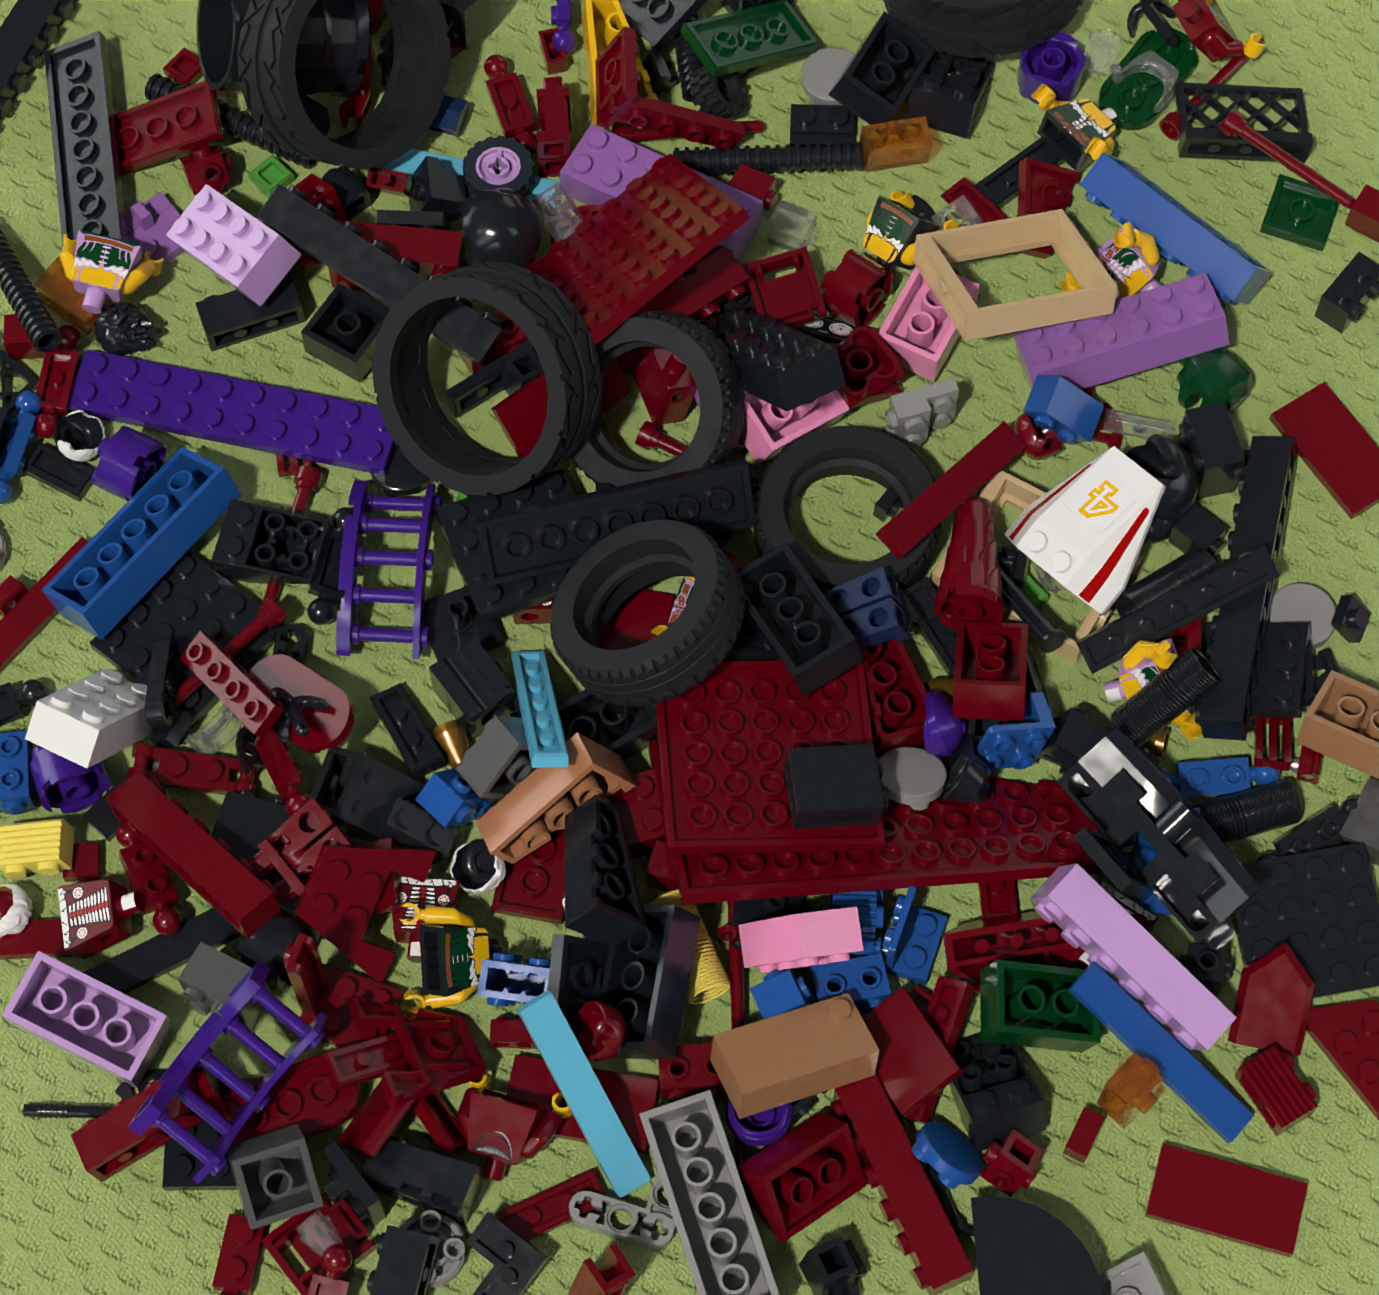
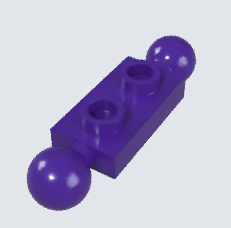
(564, 37)

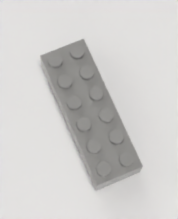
(707, 1198)

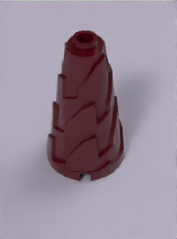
(971, 578)

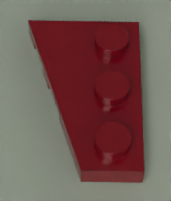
(1043, 189)

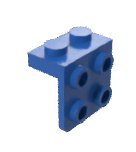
(1020, 741)

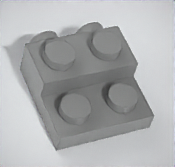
(920, 409)

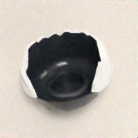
(79, 436)
(477, 868)

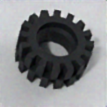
(718, 95)

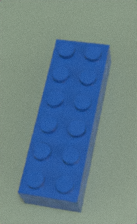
(1175, 229)
(141, 542)

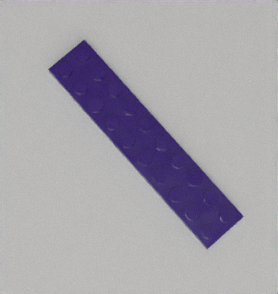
(232, 412)

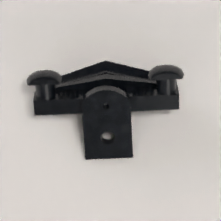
(1193, 867)

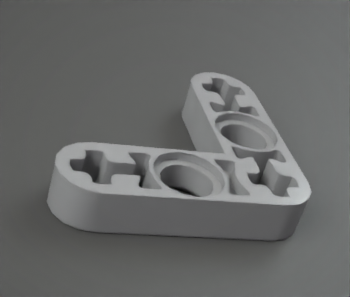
(653, 1213)

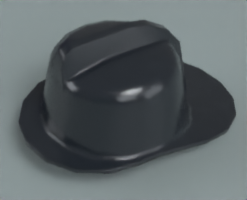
(966, 775)

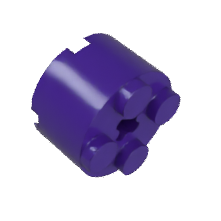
(1055, 63)
(127, 462)
(65, 783)

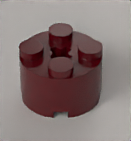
(856, 289)

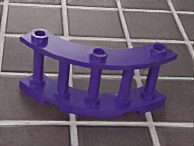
(355, 556)
(199, 1053)

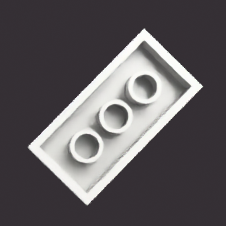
(91, 718)

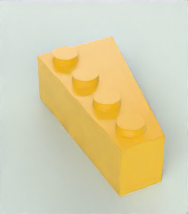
(600, 25)

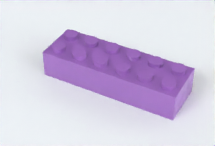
(608, 163)
(1137, 336)

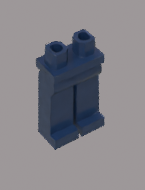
(871, 608)

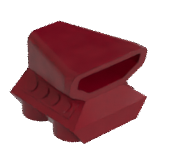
(867, 368)

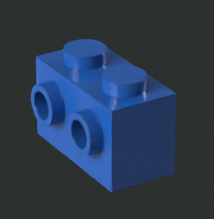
(1063, 409)
(452, 799)
(860, 977)
(782, 993)

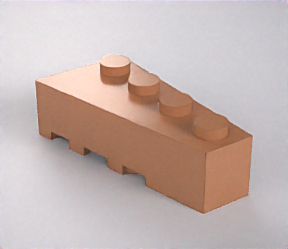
(543, 798)

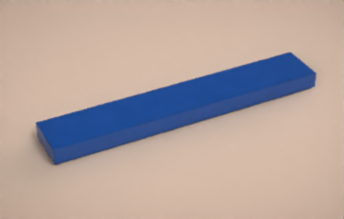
(1150, 1040)

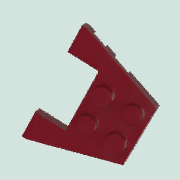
(345, 892)
(434, 1043)

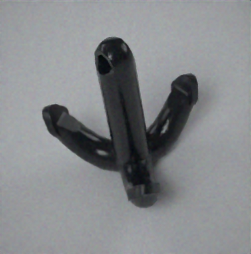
(1152, 10)
(293, 714)

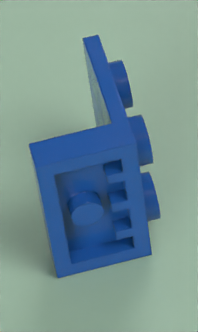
(913, 941)

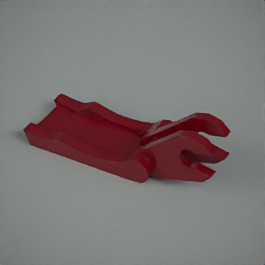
(362, 98)

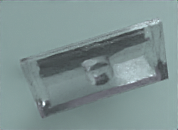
(1137, 424)

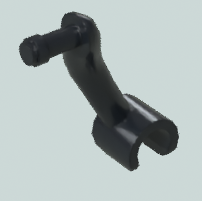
(944, 1198)

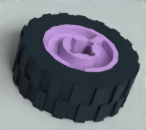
(494, 155)

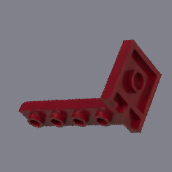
(618, 101)
(330, 991)

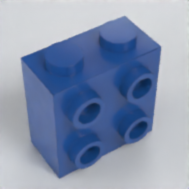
(16, 780)
(510, 980)

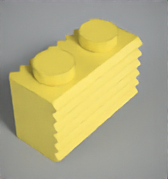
(36, 848)

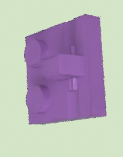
(148, 226)

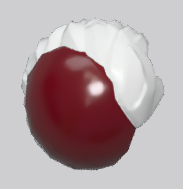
(14, 909)

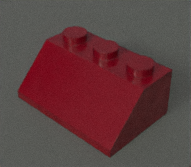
(802, 1175)

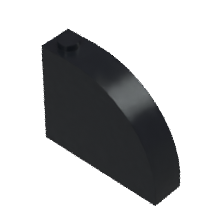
(1028, 1251)

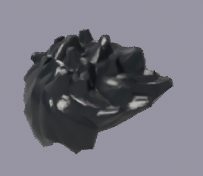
(125, 329)

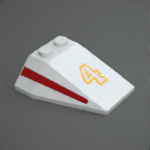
(1091, 527)

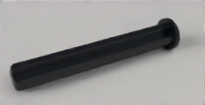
(1048, 636)

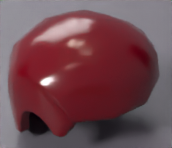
(1039, 441)
(601, 1030)

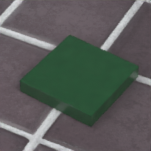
(1299, 213)

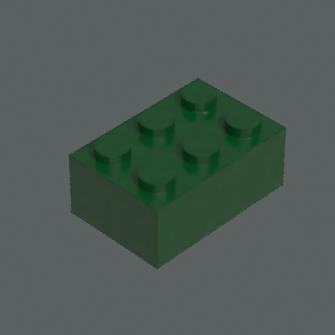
(1034, 1008)

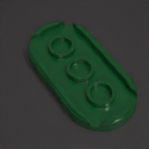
(1140, 91)

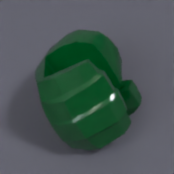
(1215, 376)

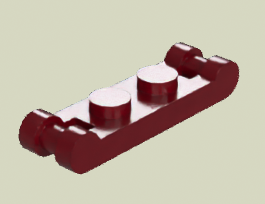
(191, 770)

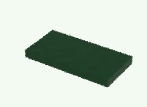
(749, 38)

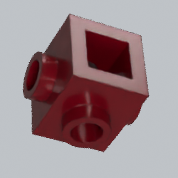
(202, 159)
(1011, 1163)

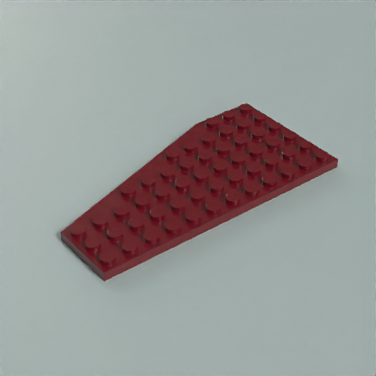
(1009, 836)

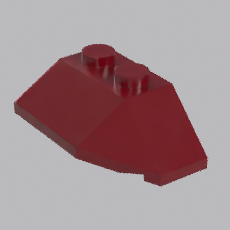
(1008, 938)

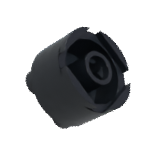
(270, 944)

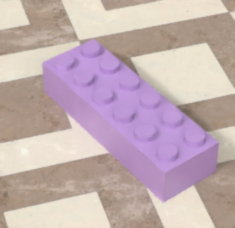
(1131, 957)

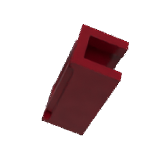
(608, 1280)

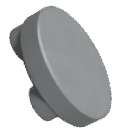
(821, 73)
(1304, 605)
(912, 776)
(451, 1247)

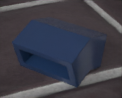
(450, 116)

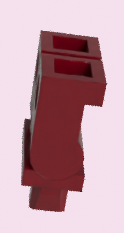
(554, 127)
(292, 850)

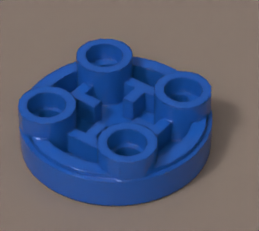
(948, 1154)

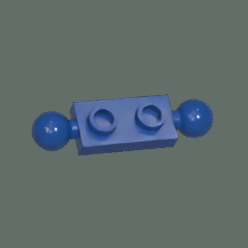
(18, 437)
(1218, 776)

